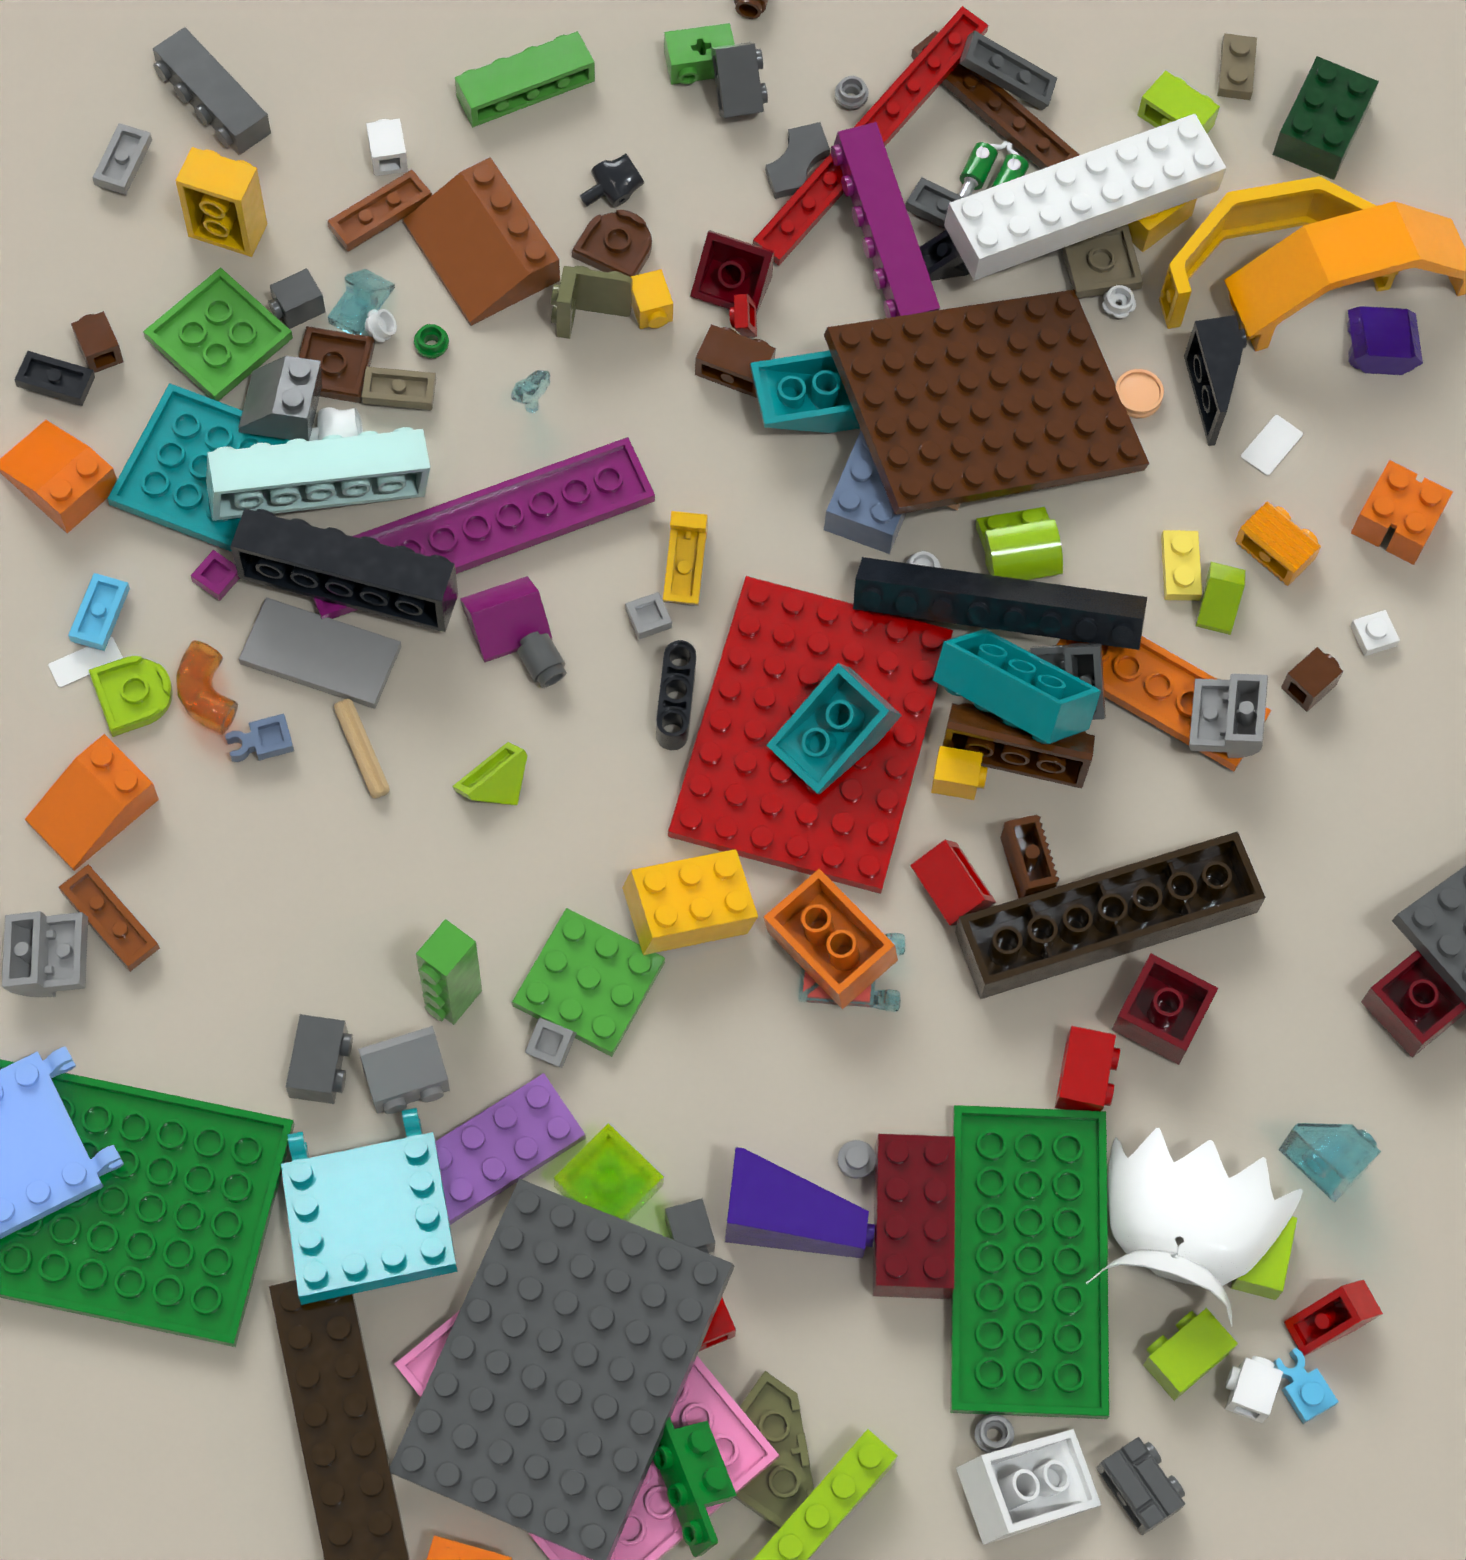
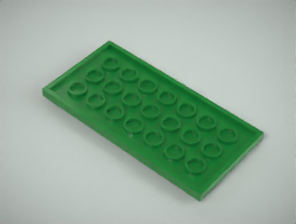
(1025, 1246)

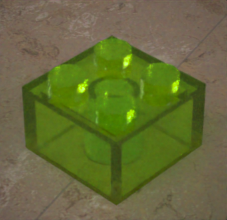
(609, 1176)

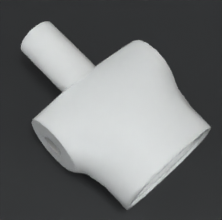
(337, 422)

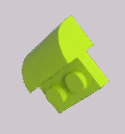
(1021, 544)

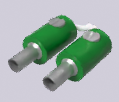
(981, 162)

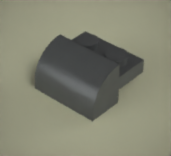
(1081, 661)

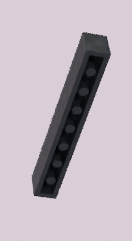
(1000, 603)

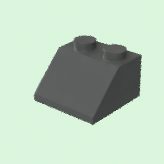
(283, 399)

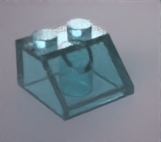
(1330, 1154)

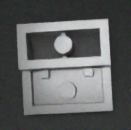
(1229, 715)
(44, 953)

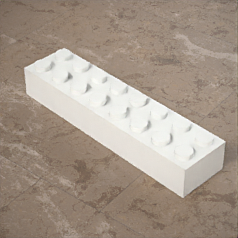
(1084, 196)

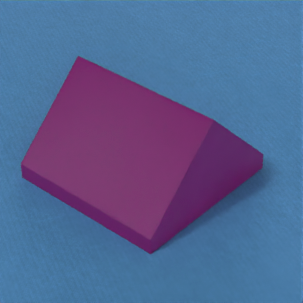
(505, 616)

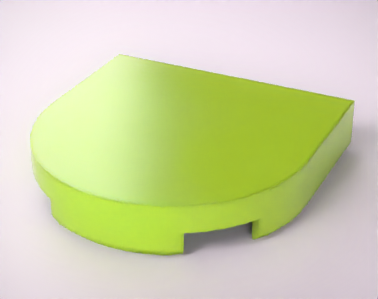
(132, 692)

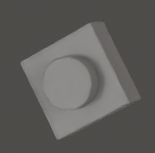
(648, 615)
(550, 1042)

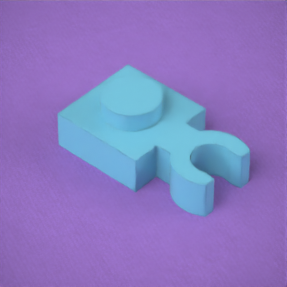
(1307, 1391)

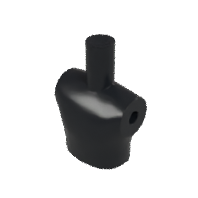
(614, 180)

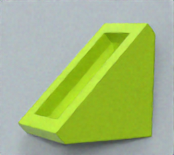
(496, 778)

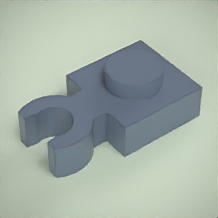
(267, 737)

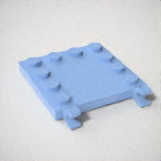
(39, 1146)

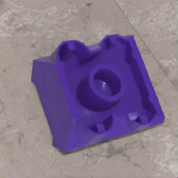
(1384, 340)

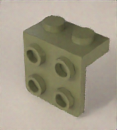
(591, 292)

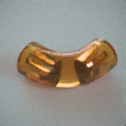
(197, 690)

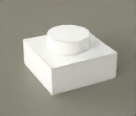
(1374, 633)

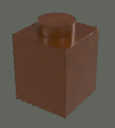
(97, 342)
(1312, 678)

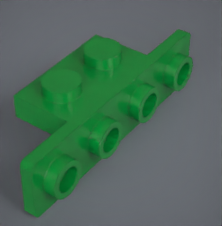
(693, 1480)

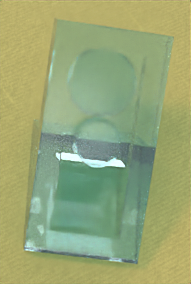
(363, 293)

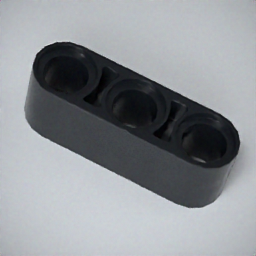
(676, 710)

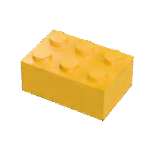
(221, 201)
(689, 901)

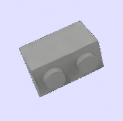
(404, 1070)

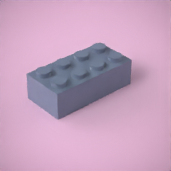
(860, 504)

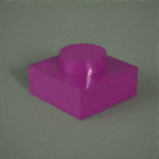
(215, 575)

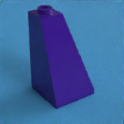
(791, 1213)

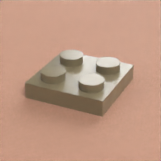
(1103, 263)

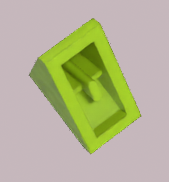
(1221, 598)

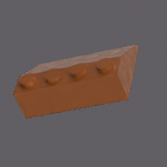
(483, 242)

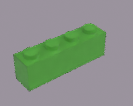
(525, 78)
(449, 972)

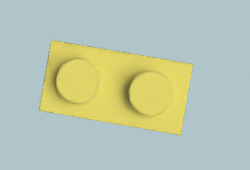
(1181, 565)

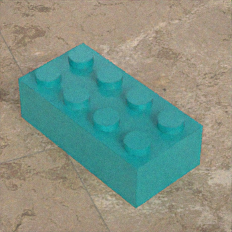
(1016, 686)

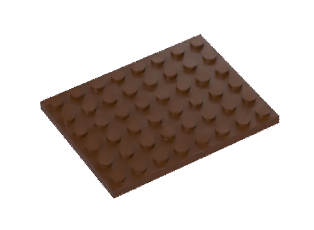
(984, 400)

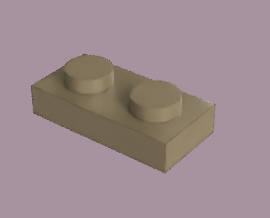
(1237, 66)
(399, 388)

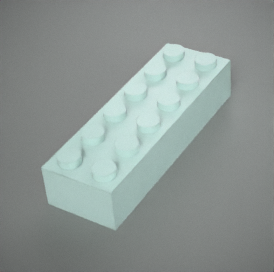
(317, 473)

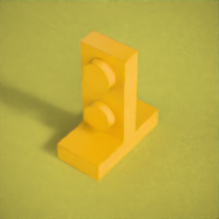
(685, 557)

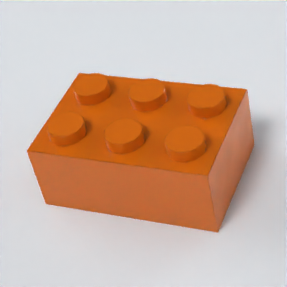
(831, 938)

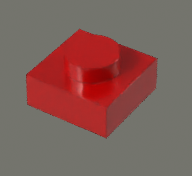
(744, 315)

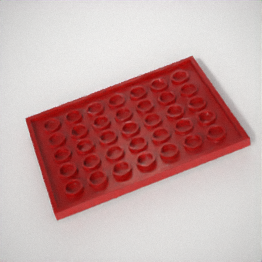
(771, 662)

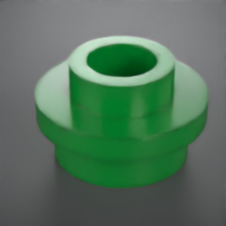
(428, 333)

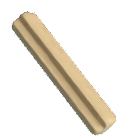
(361, 748)

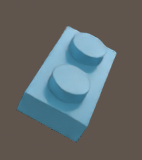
(99, 611)

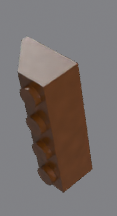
(1016, 750)

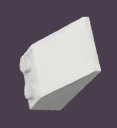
(1028, 1486)

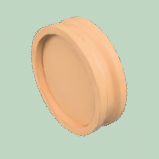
(1140, 392)

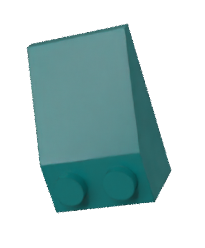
(803, 394)
(833, 728)

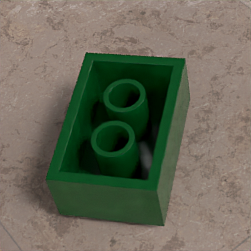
(1325, 118)

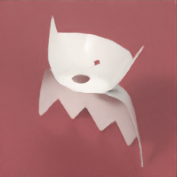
(1221, 1218)

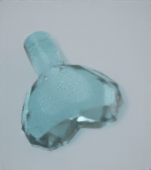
(531, 389)

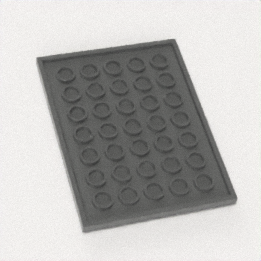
(562, 1371)

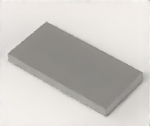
(320, 653)

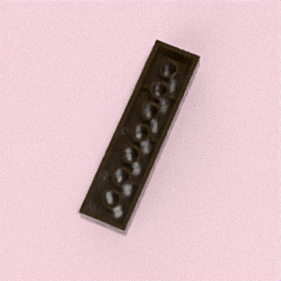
(1109, 914)
(339, 1427)

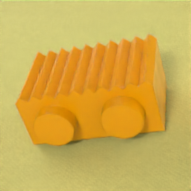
(1278, 542)

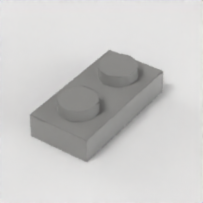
(122, 159)

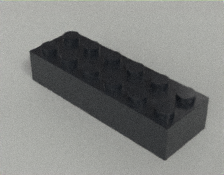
(345, 569)

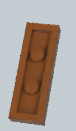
(379, 210)
(109, 917)

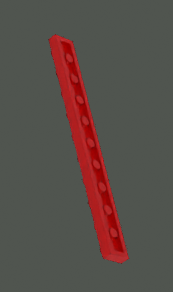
(891, 114)

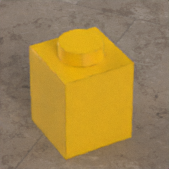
(651, 300)
(958, 773)

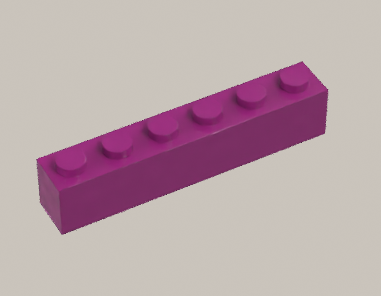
(884, 221)

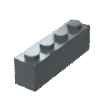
(211, 91)

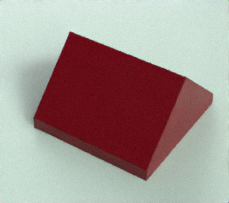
(732, 269)

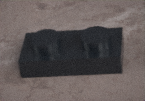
(54, 378)

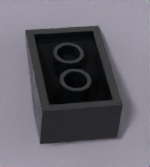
(1212, 366)

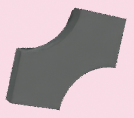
(805, 148)

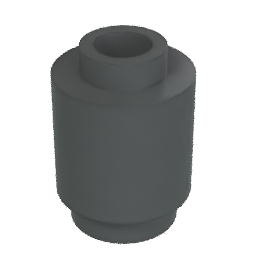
(541, 659)

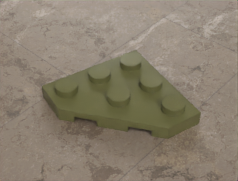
(788, 1480)

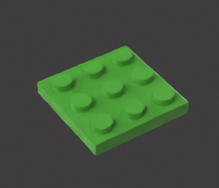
(218, 334)
(589, 981)

